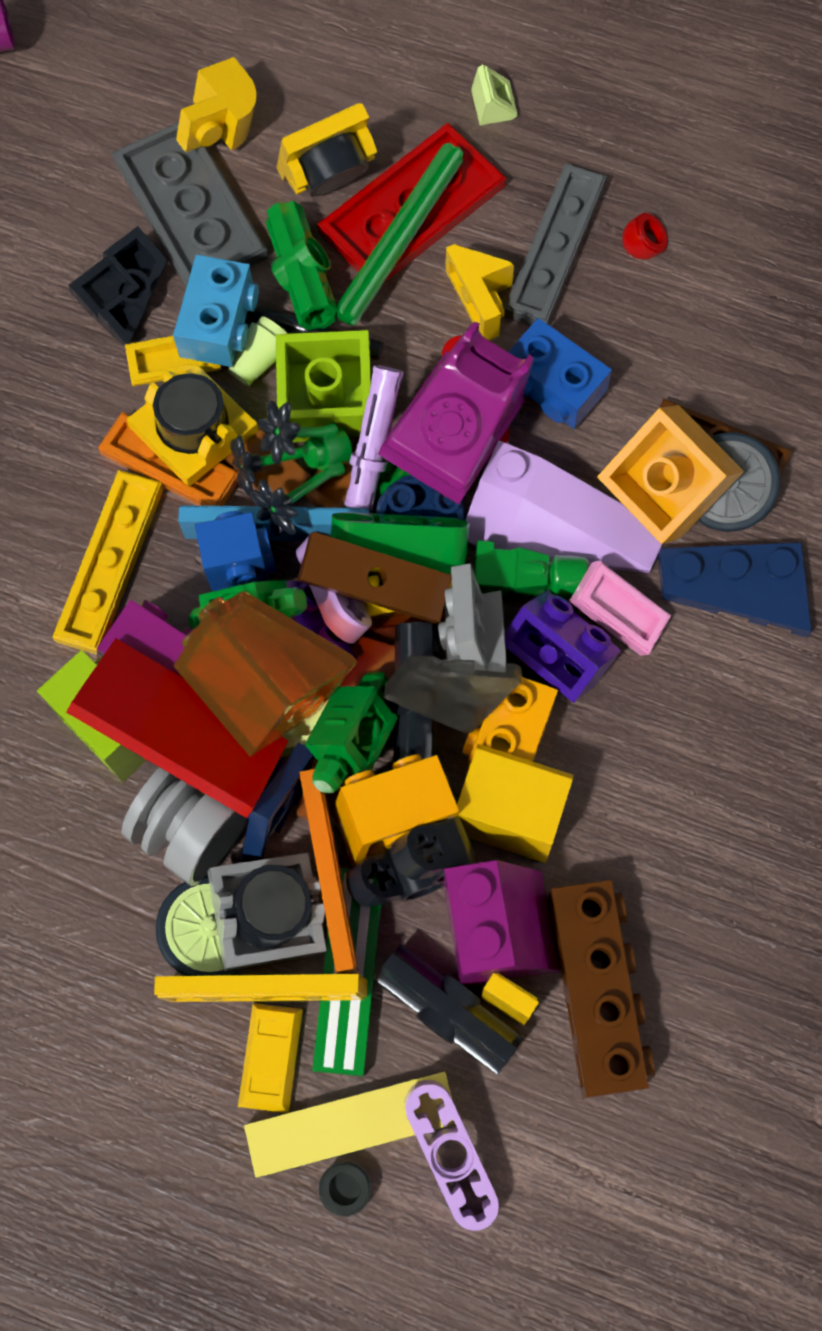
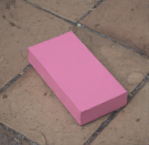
(620, 608)

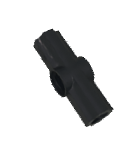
(413, 731)
(449, 1009)

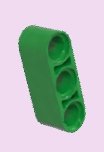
(416, 539)

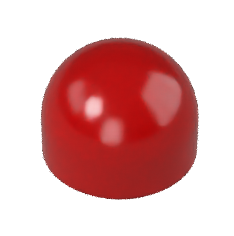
(636, 241)

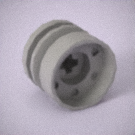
(185, 820)

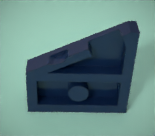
(276, 802)

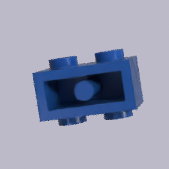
(563, 375)
(234, 550)

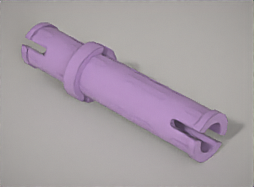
(374, 431)

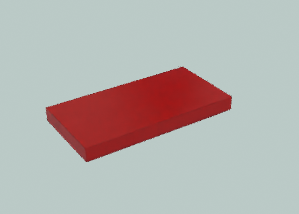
(365, 217)
(171, 727)

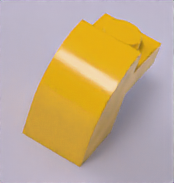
(221, 107)

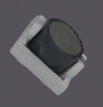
(267, 911)

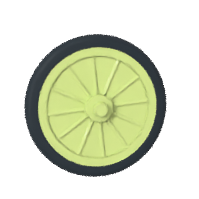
(189, 932)

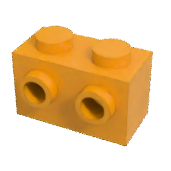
(516, 722)

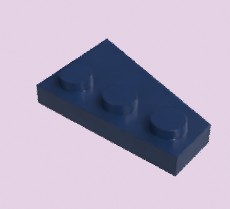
(744, 580)

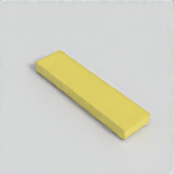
(337, 1127)

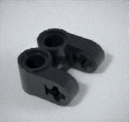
(412, 864)

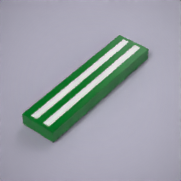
(345, 1024)

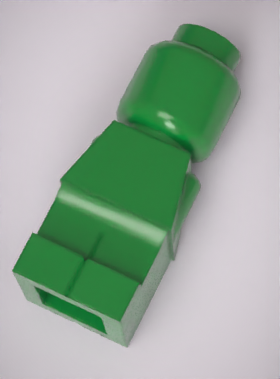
(525, 572)

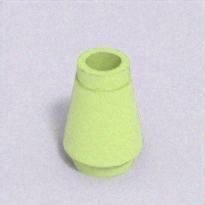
(258, 352)

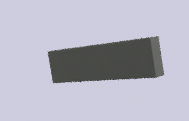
(555, 245)

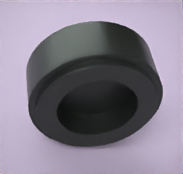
(345, 1188)

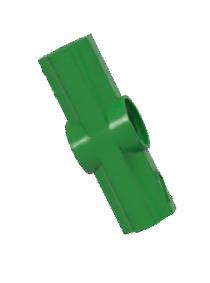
(301, 265)

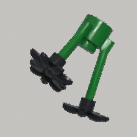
(325, 450)

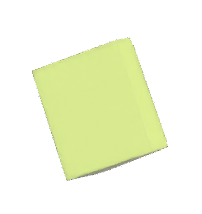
(492, 97)

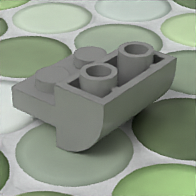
(473, 623)

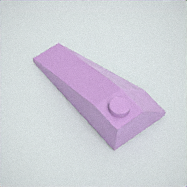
(551, 512)

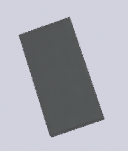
(187, 202)

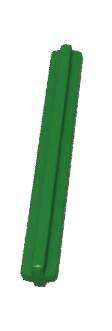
(399, 234)

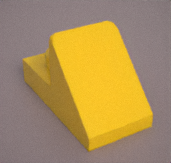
(477, 282)

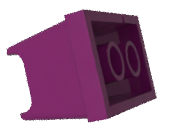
(459, 415)

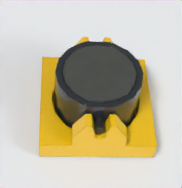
(327, 152)
(191, 419)

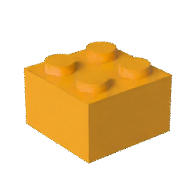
(670, 473)
(385, 806)

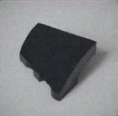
(121, 284)

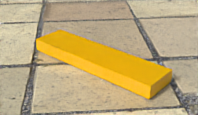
(108, 562)
(261, 988)

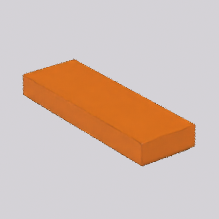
(131, 452)

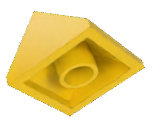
(513, 802)

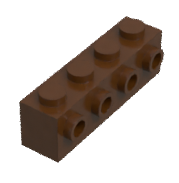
(598, 989)

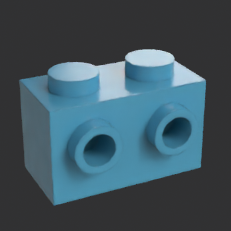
(215, 311)

